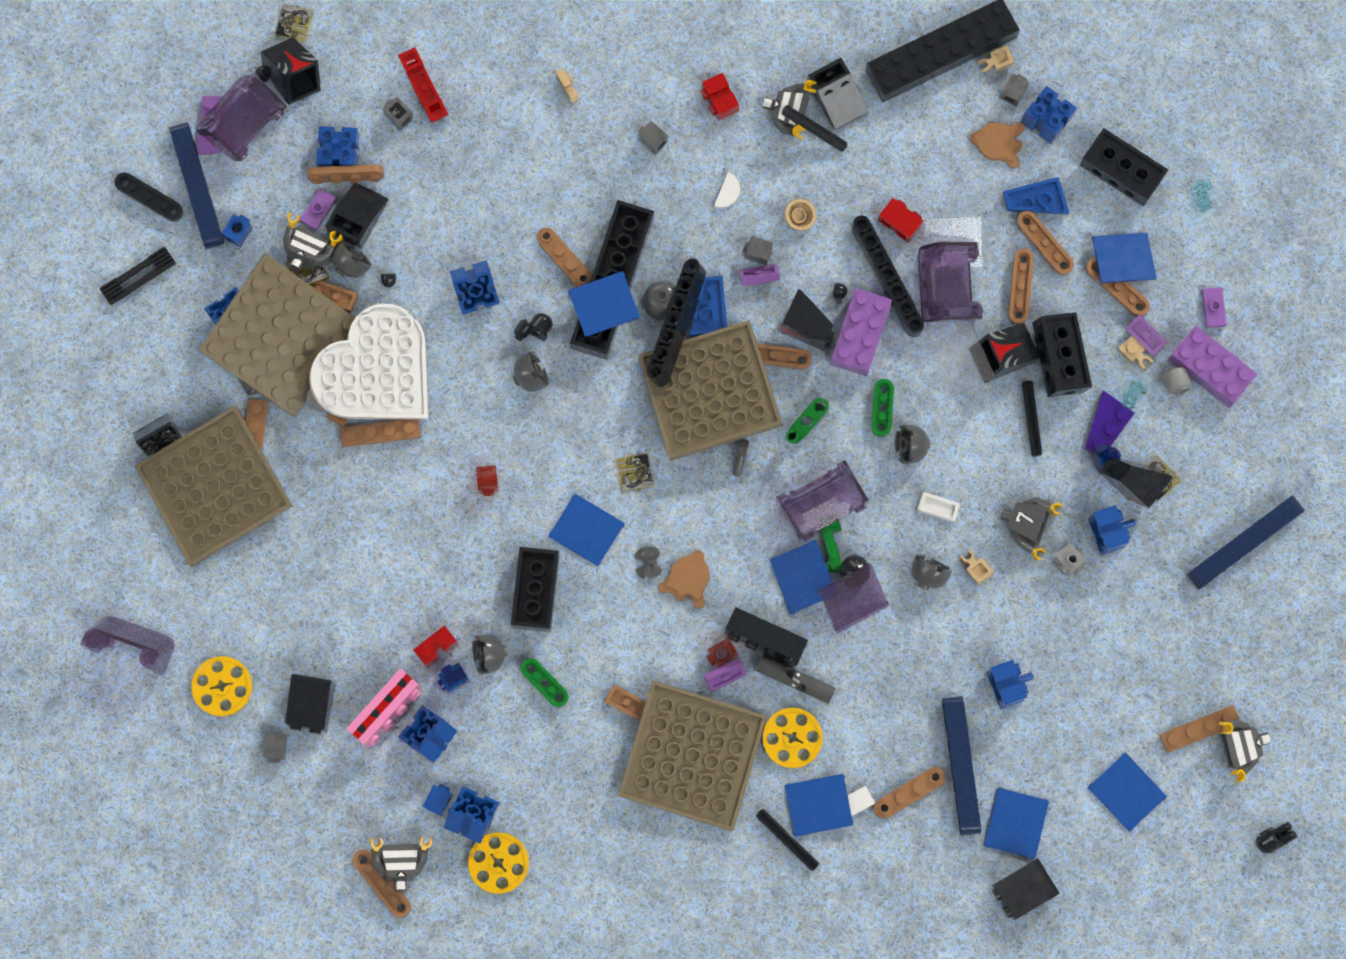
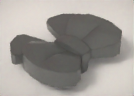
(650, 568)

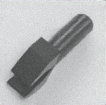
(740, 458)

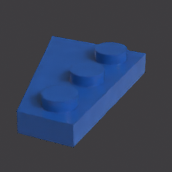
(1037, 198)
(710, 308)

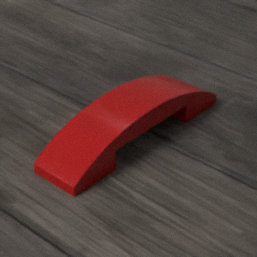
(422, 85)

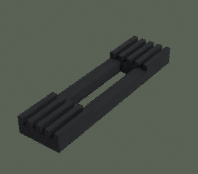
(113, 290)

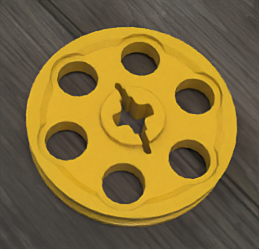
(214, 680)
(801, 734)
(499, 853)

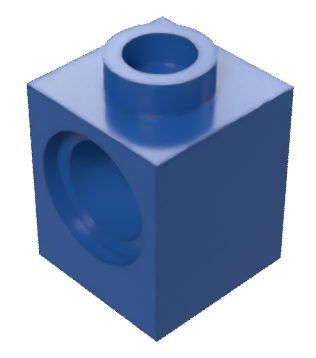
(240, 237)
(438, 799)

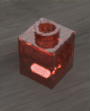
(487, 480)
(724, 645)

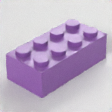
(861, 332)
(1212, 366)

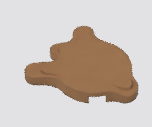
(998, 142)
(688, 578)

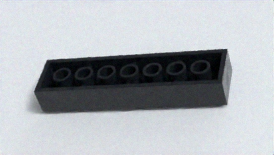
(942, 50)
(619, 252)

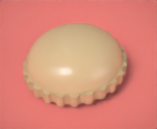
(800, 214)

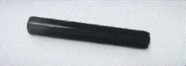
(814, 128)
(1032, 418)
(787, 839)

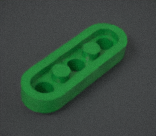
(886, 400)
(538, 676)

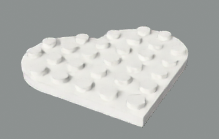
(374, 370)

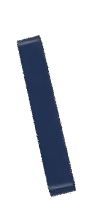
(196, 185)
(1245, 542)
(961, 765)

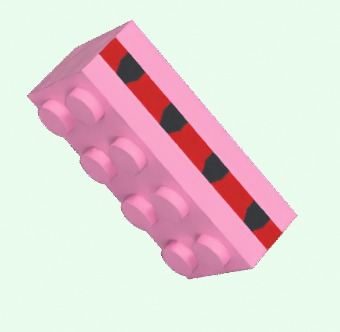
(384, 708)

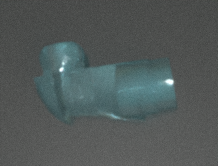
(1203, 198)
(1131, 395)

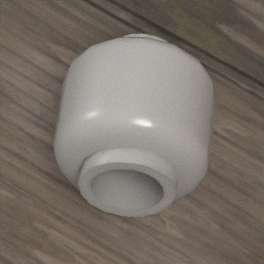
(1177, 380)

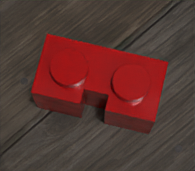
(721, 98)
(900, 219)
(439, 641)

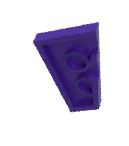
(1108, 422)

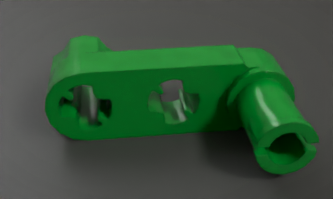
(801, 430)
(834, 562)

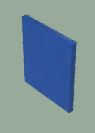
(1124, 258)
(604, 304)
(586, 529)
(801, 576)
(1127, 791)
(819, 805)
(1016, 823)

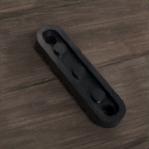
(148, 197)

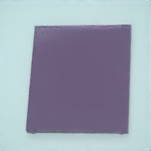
(853, 598)

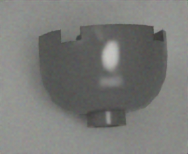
(349, 261)
(657, 299)
(529, 373)
(912, 444)
(929, 573)
(488, 652)

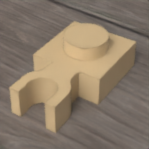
(999, 59)
(565, 81)
(1133, 350)
(977, 569)

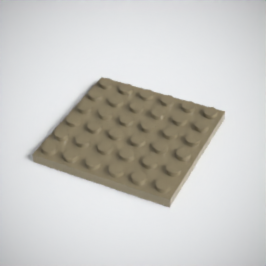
(275, 333)
(714, 392)
(213, 486)
(692, 756)

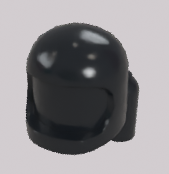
(537, 327)
(1274, 839)

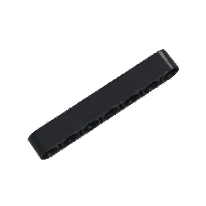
(887, 267)
(677, 331)

